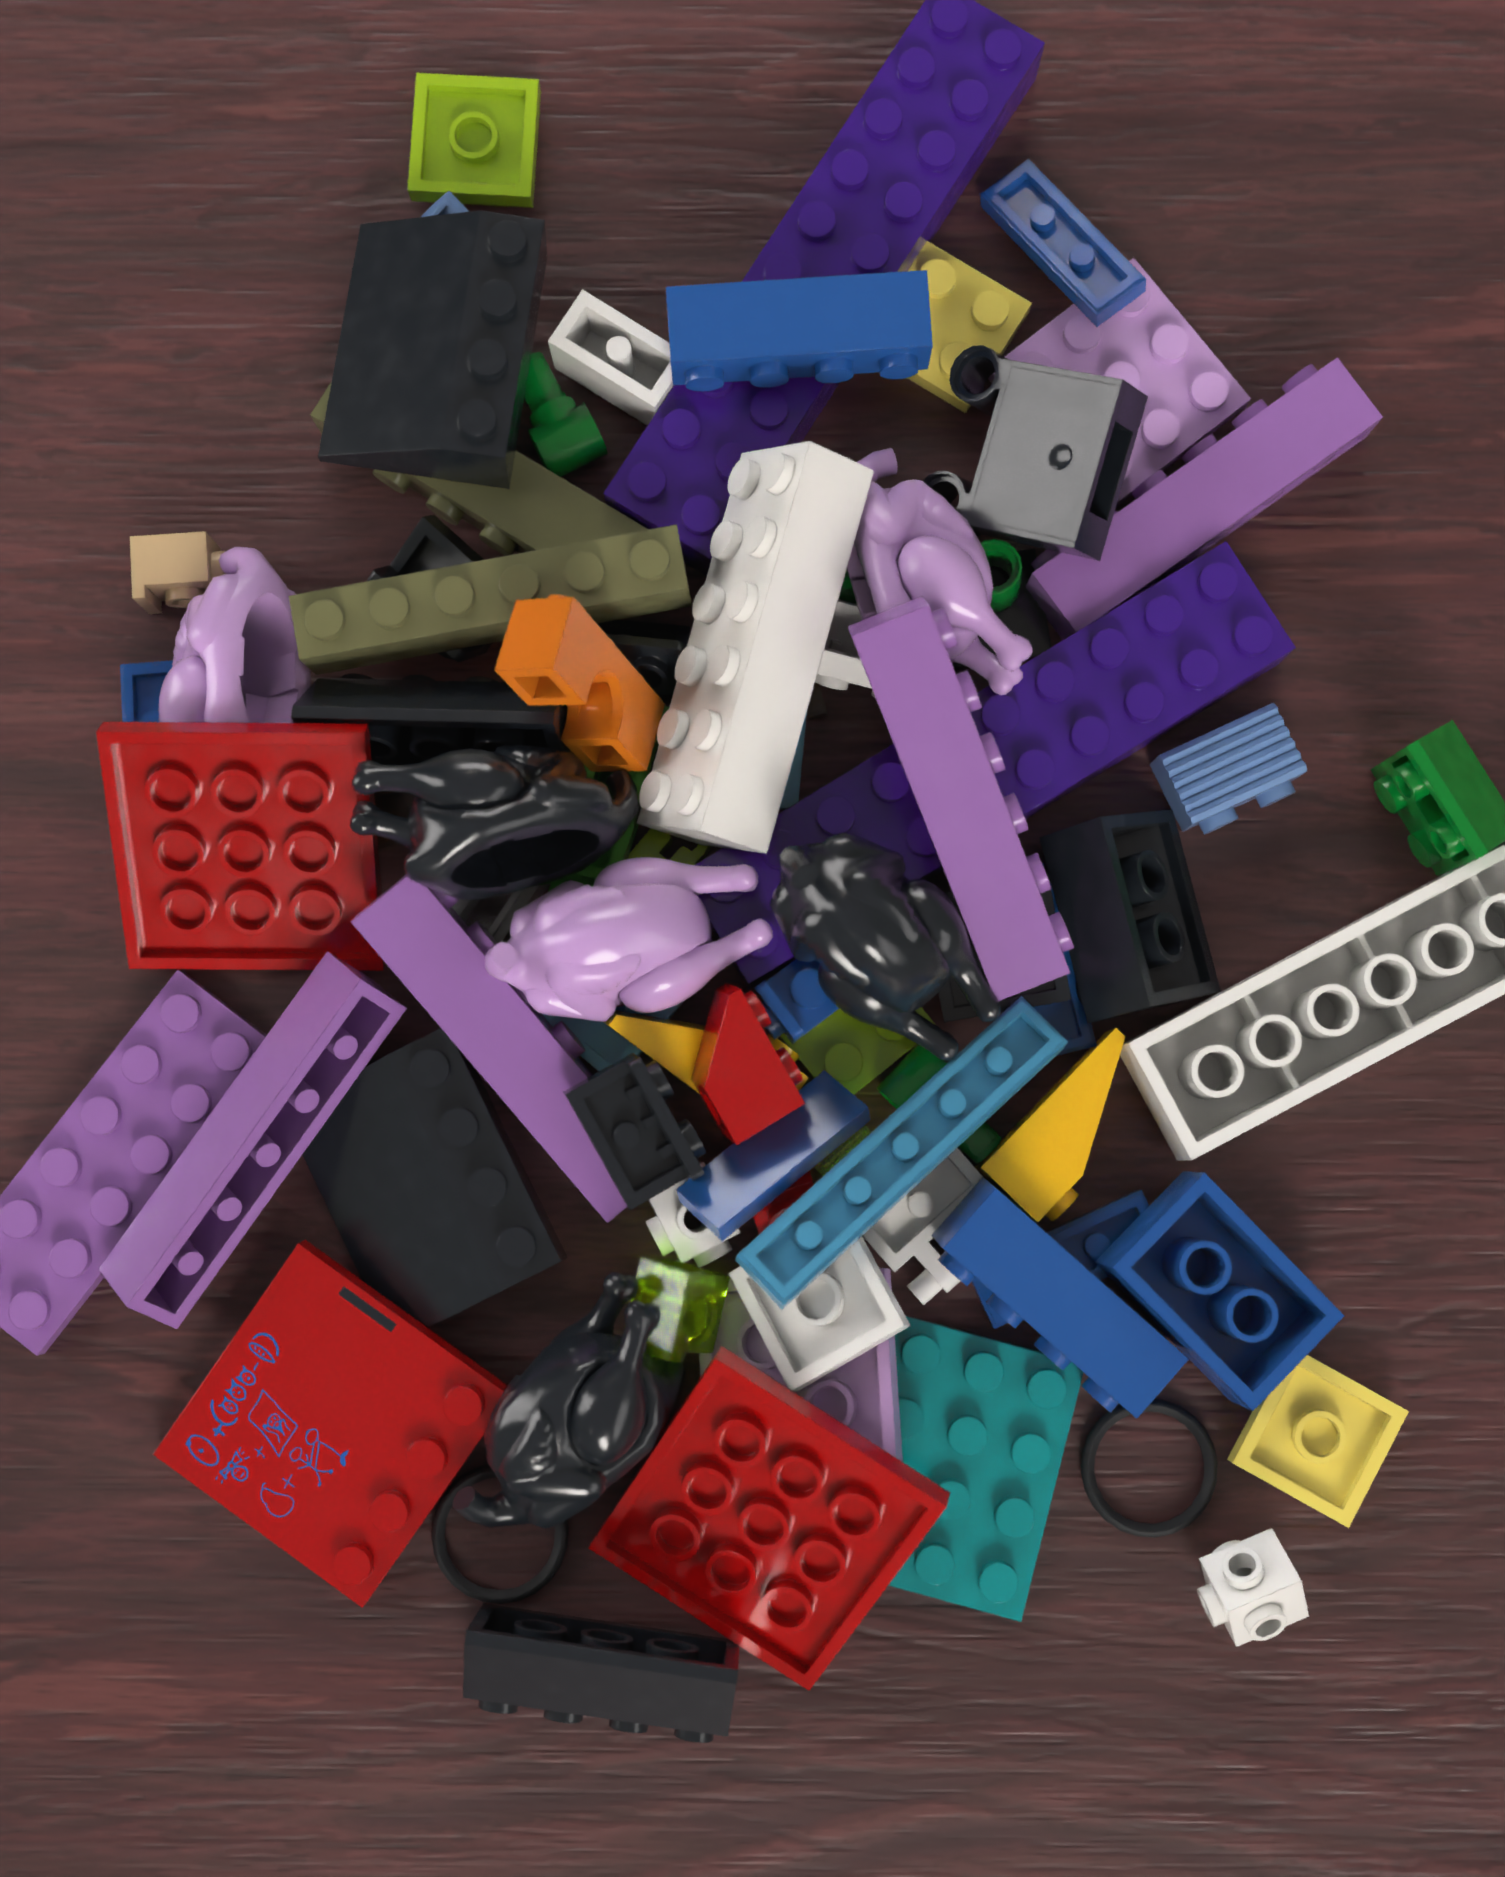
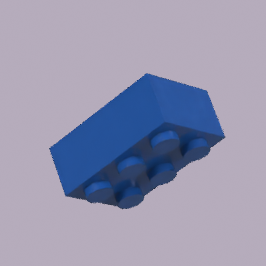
(1219, 1289)

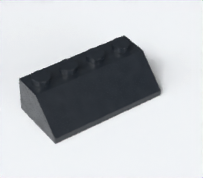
(429, 717)
(600, 1671)

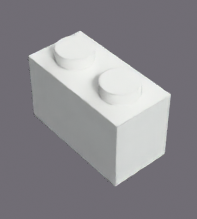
(613, 357)

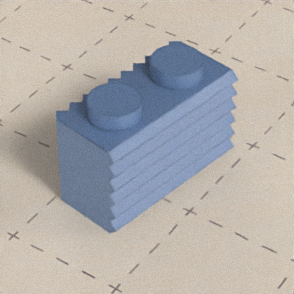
(1229, 768)

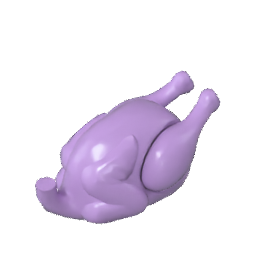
(922, 546)
(236, 649)
(625, 941)

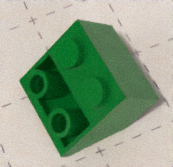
(1442, 799)

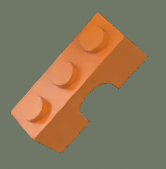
(564, 658)

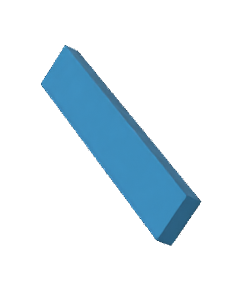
(900, 1153)

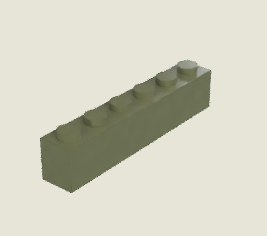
(529, 516)
(475, 599)

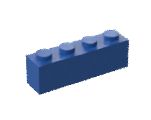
(799, 329)
(1058, 1298)

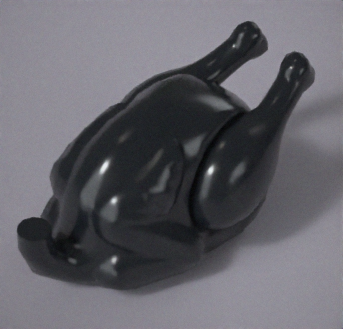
(496, 818)
(877, 937)
(577, 1416)

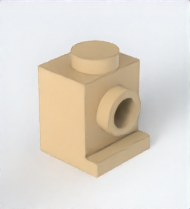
(172, 568)

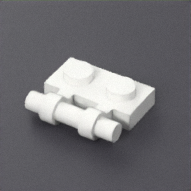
(913, 1220)

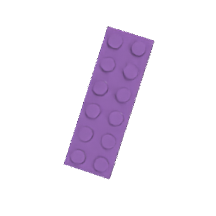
(112, 1155)

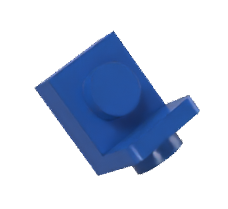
(794, 1000)

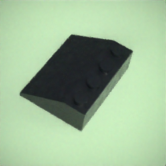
(437, 346)
(430, 1184)

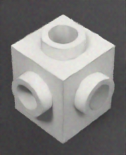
(673, 1235)
(1252, 1588)

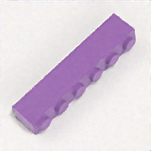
(1208, 496)
(959, 796)
(490, 1024)
(250, 1141)

